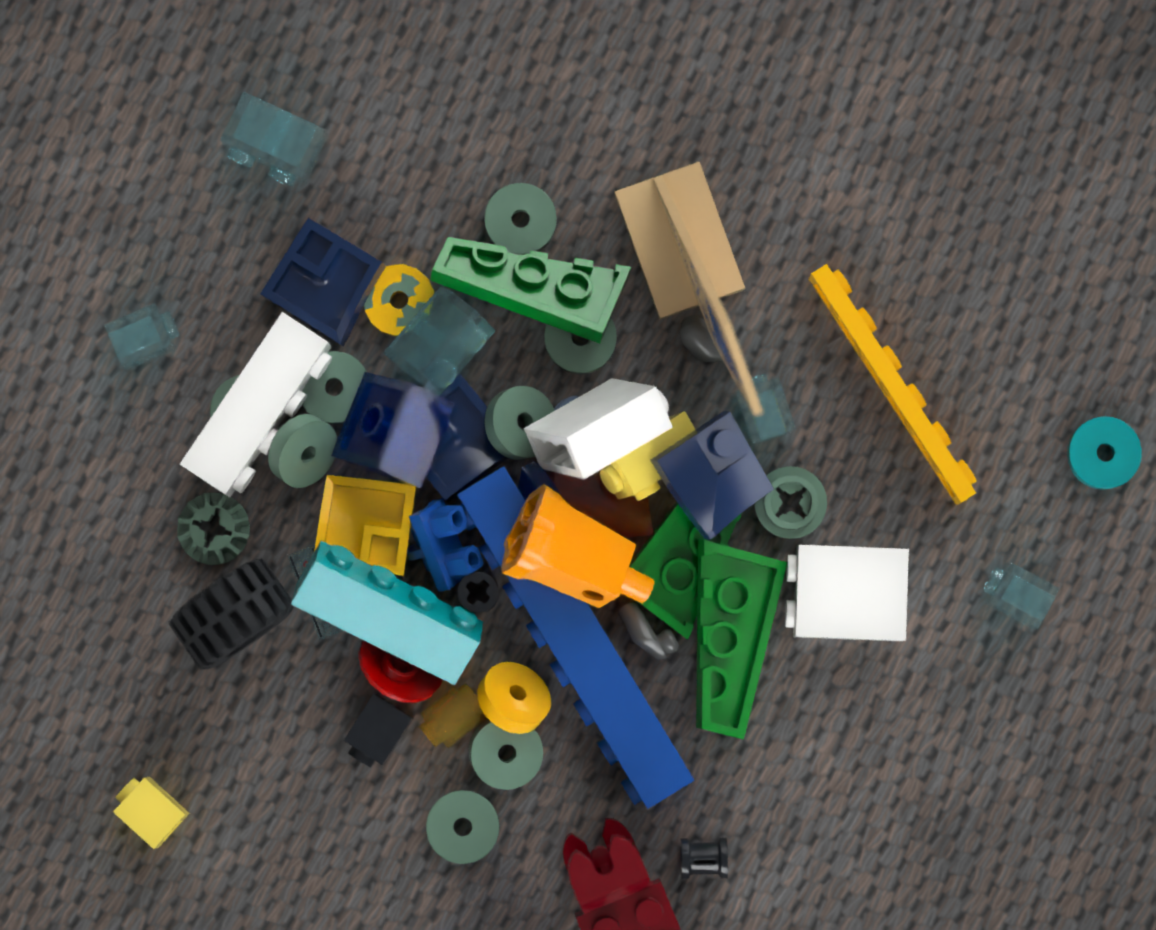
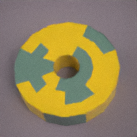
(392, 281)

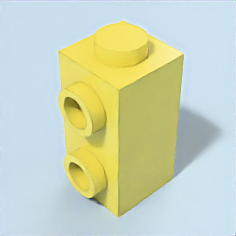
(634, 471)

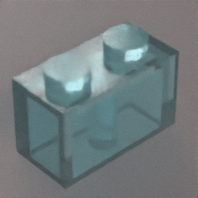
(273, 139)
(439, 341)

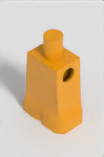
(571, 552)

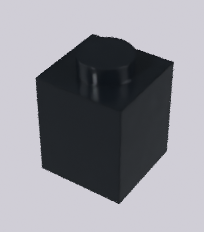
(377, 731)

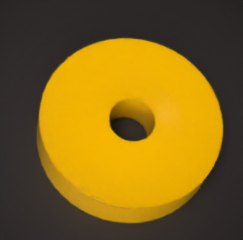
(502, 709)

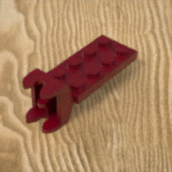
(615, 884)

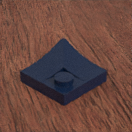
(324, 281)
(464, 448)
(713, 474)

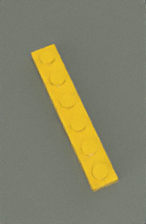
(904, 399)

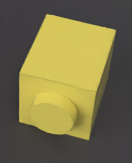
(149, 811)

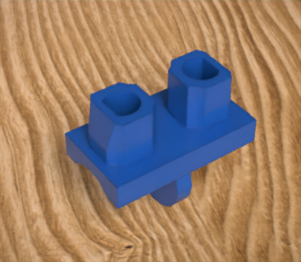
(439, 546)

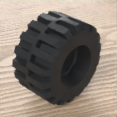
(231, 614)

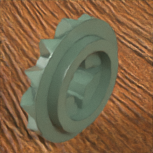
(813, 503)
(223, 547)

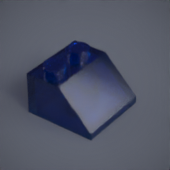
(393, 429)

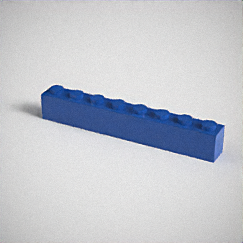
(582, 655)

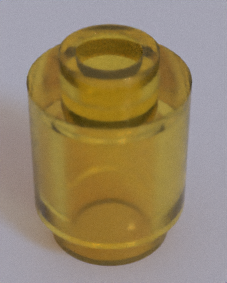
(451, 716)

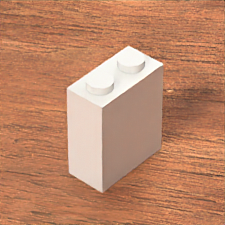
(599, 427)
(848, 593)

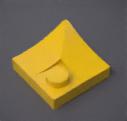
(368, 519)

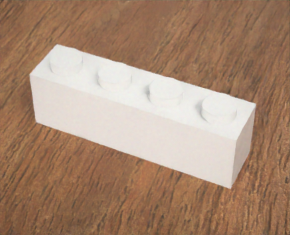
(257, 404)

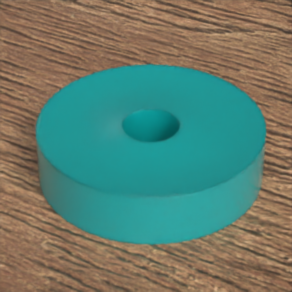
(1084, 459)

